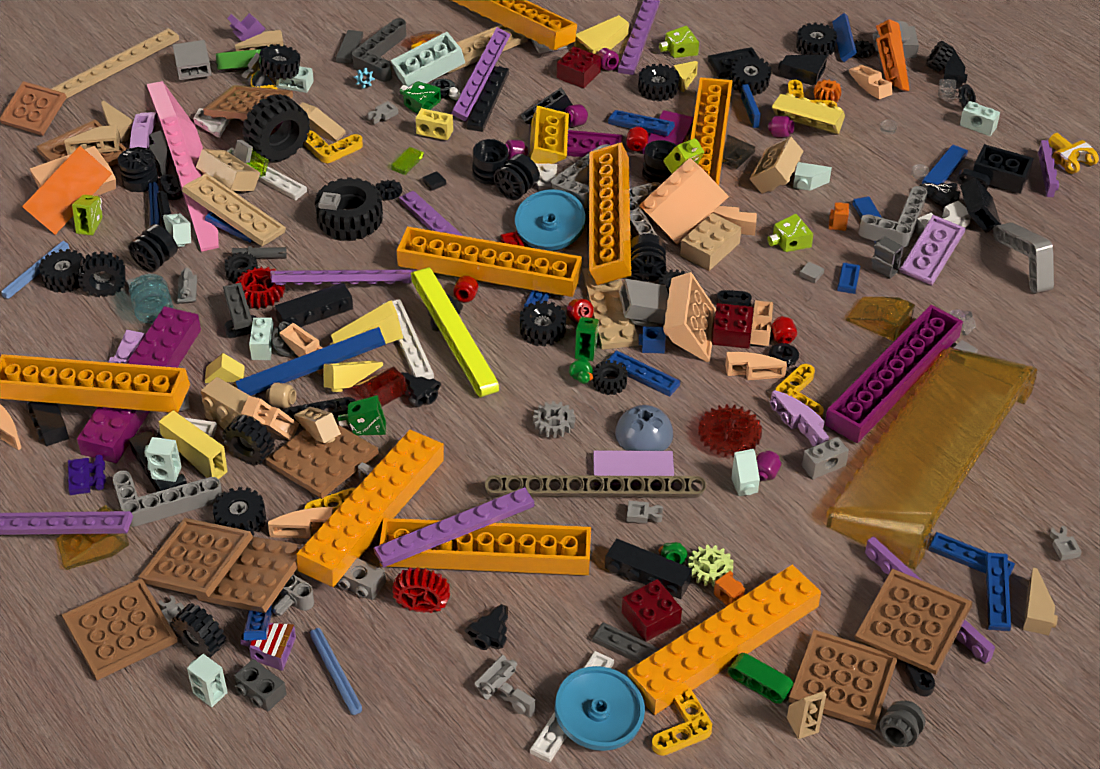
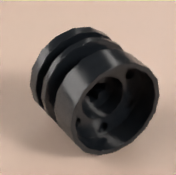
(487, 158)
(654, 167)
(137, 169)
(516, 176)
(152, 248)
(648, 257)

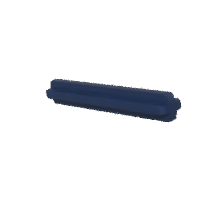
(154, 214)

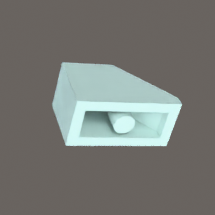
(811, 176)
(179, 228)
(745, 472)

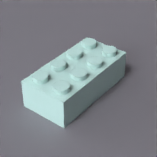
(428, 60)

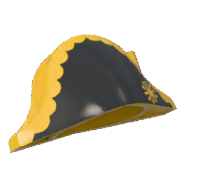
(262, 81)

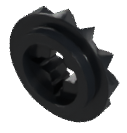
(868, 49)
(445, 83)
(966, 94)
(392, 191)
(790, 351)

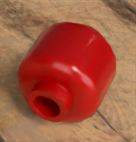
(637, 139)
(465, 289)
(579, 308)
(783, 330)

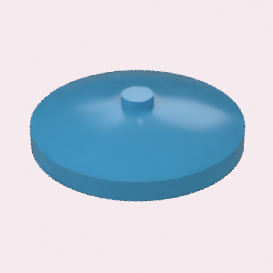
(550, 220)
(599, 708)

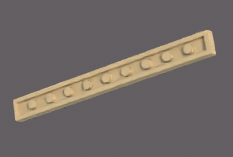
(117, 63)

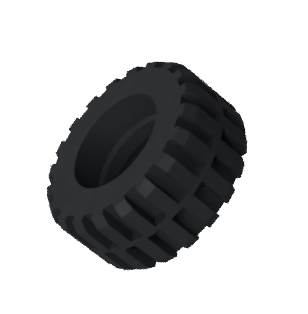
(266, 117)
(354, 222)

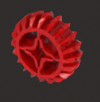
(259, 288)
(421, 590)

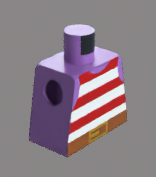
(276, 648)

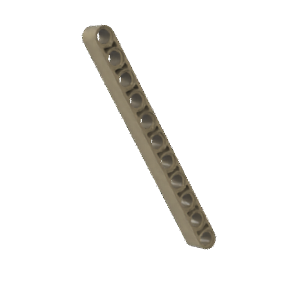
(604, 481)

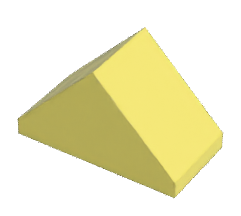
(687, 73)
(225, 369)

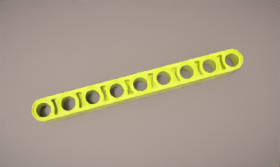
(455, 332)

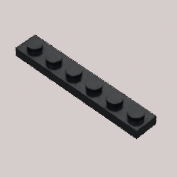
(487, 99)

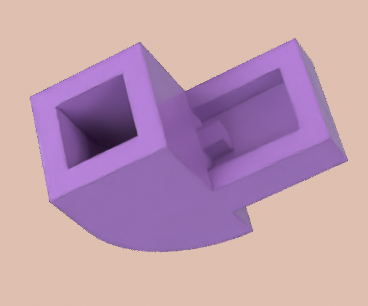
(247, 27)

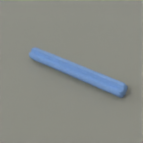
(30, 273)
(336, 671)

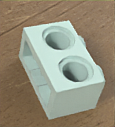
(300, 83)
(260, 339)
(163, 459)
(207, 680)

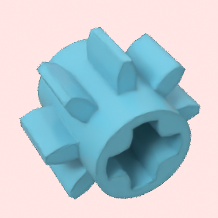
(360, 75)

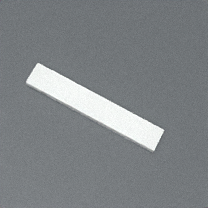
(280, 182)
(411, 346)
(552, 735)

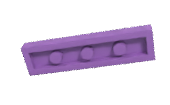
(1047, 167)

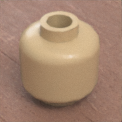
(281, 395)

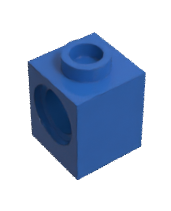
(652, 340)

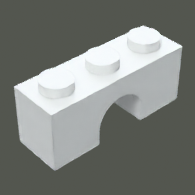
(954, 212)

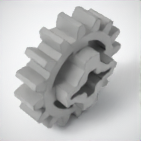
(554, 419)

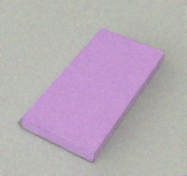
(932, 250)
(633, 464)

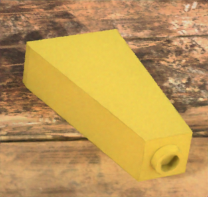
(602, 35)
(383, 317)
(195, 445)

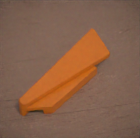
(892, 54)

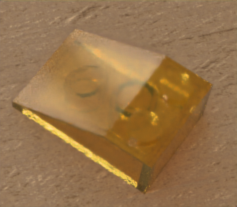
(882, 315)
(89, 548)

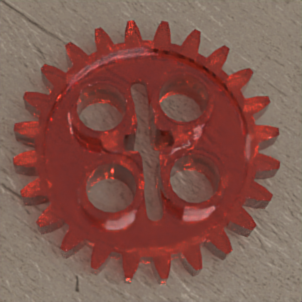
(718, 424)

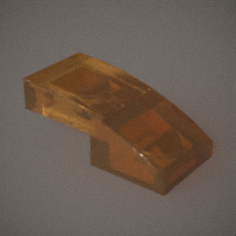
(423, 35)

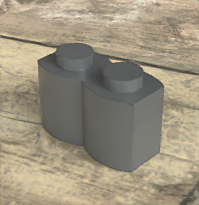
(887, 257)

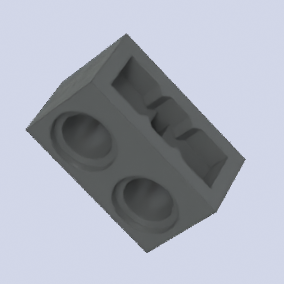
(262, 682)

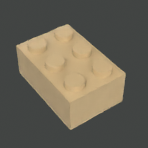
(776, 165)
(228, 170)
(710, 241)
(222, 402)

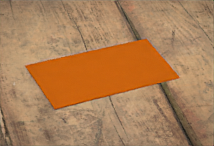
(75, 177)

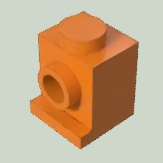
(839, 216)
(728, 589)

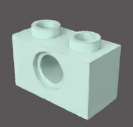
(979, 118)

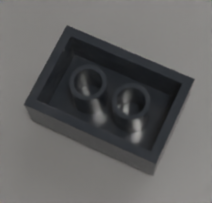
(1004, 168)

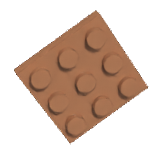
(33, 108)

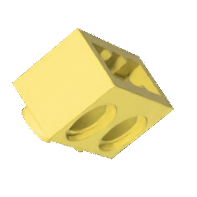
(434, 124)

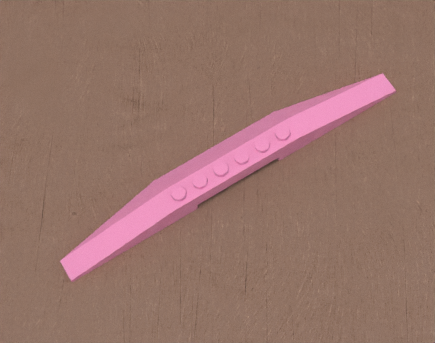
(184, 150)

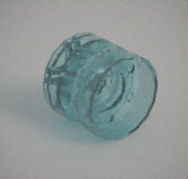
(149, 296)

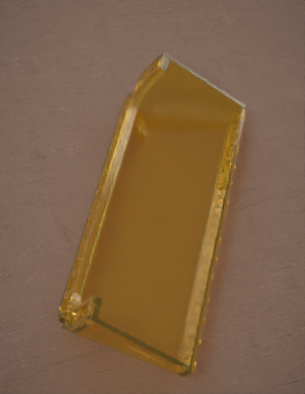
(929, 451)

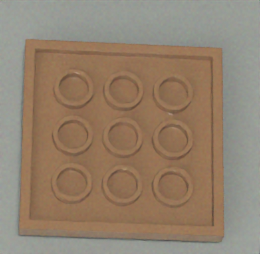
(239, 101)
(56, 147)
(321, 465)
(196, 557)
(257, 575)
(914, 621)
(119, 629)
(850, 675)

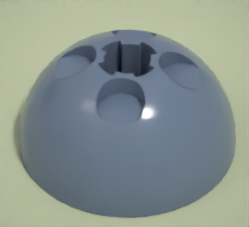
(644, 429)

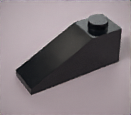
(955, 70)
(557, 101)

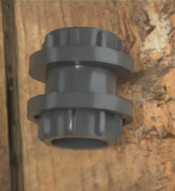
(902, 723)

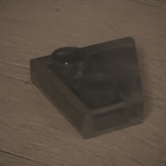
(736, 152)

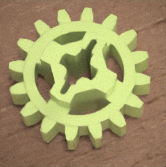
(710, 564)

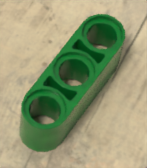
(760, 678)

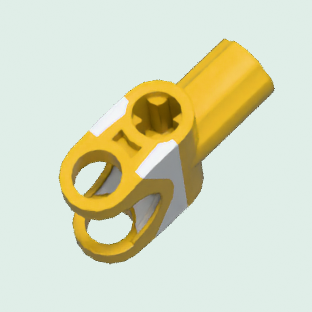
(1069, 154)

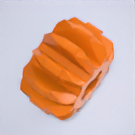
(827, 90)

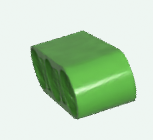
(235, 59)

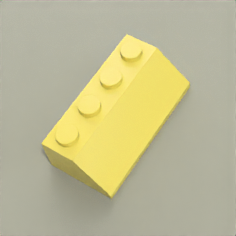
(809, 113)

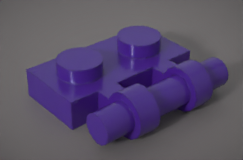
(79, 475)

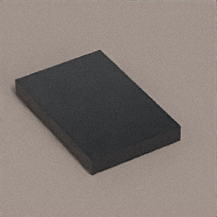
(723, 61)

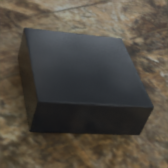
(434, 180)

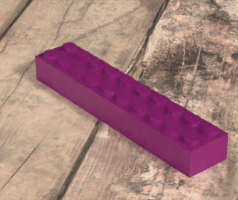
(163, 346)
(893, 374)

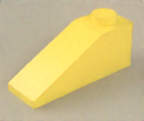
(348, 373)

